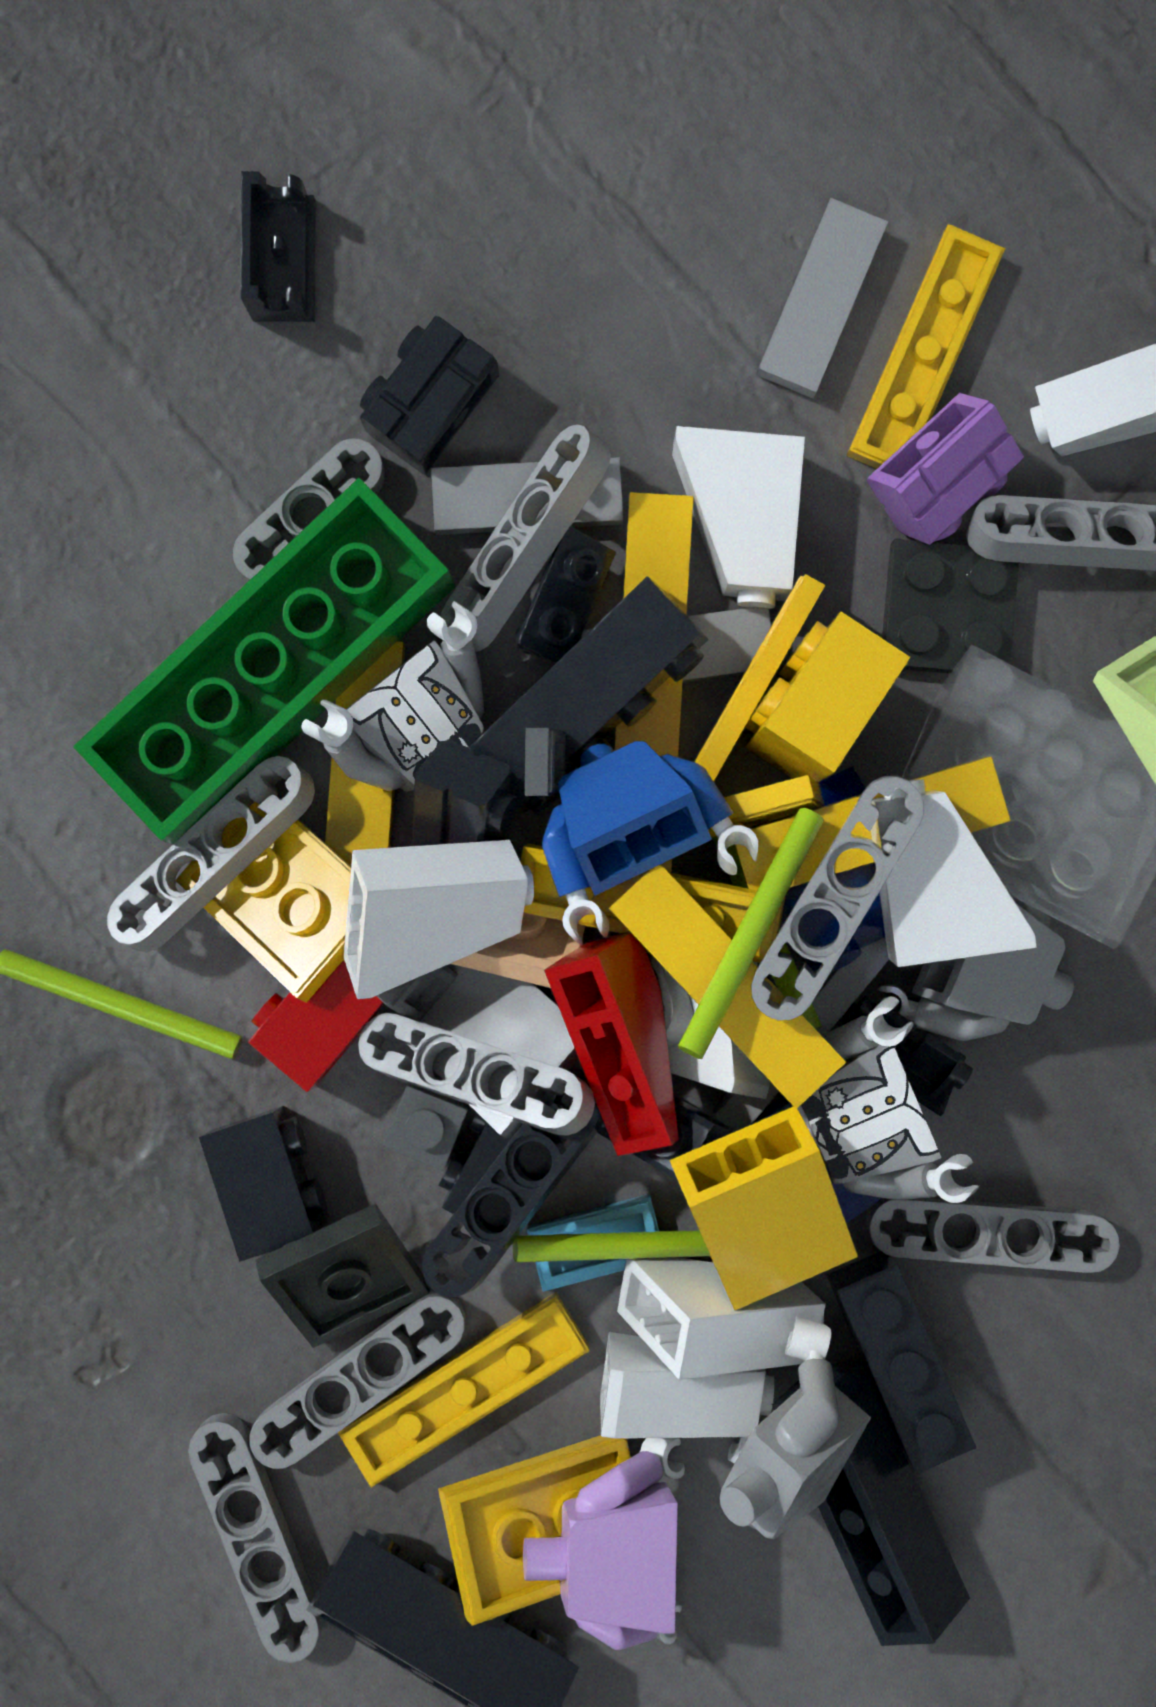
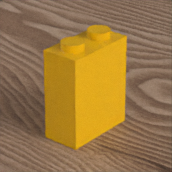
(765, 1207)

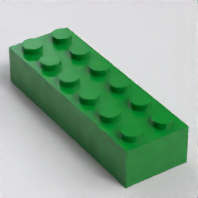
(266, 662)

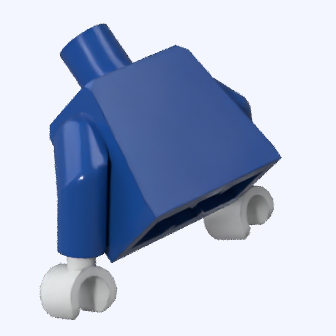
(628, 816)

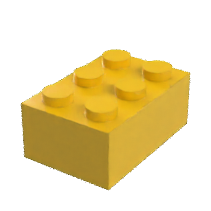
(830, 696)

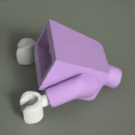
(618, 1551)

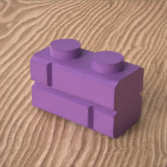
(946, 469)

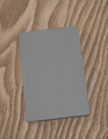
(504, 1015)

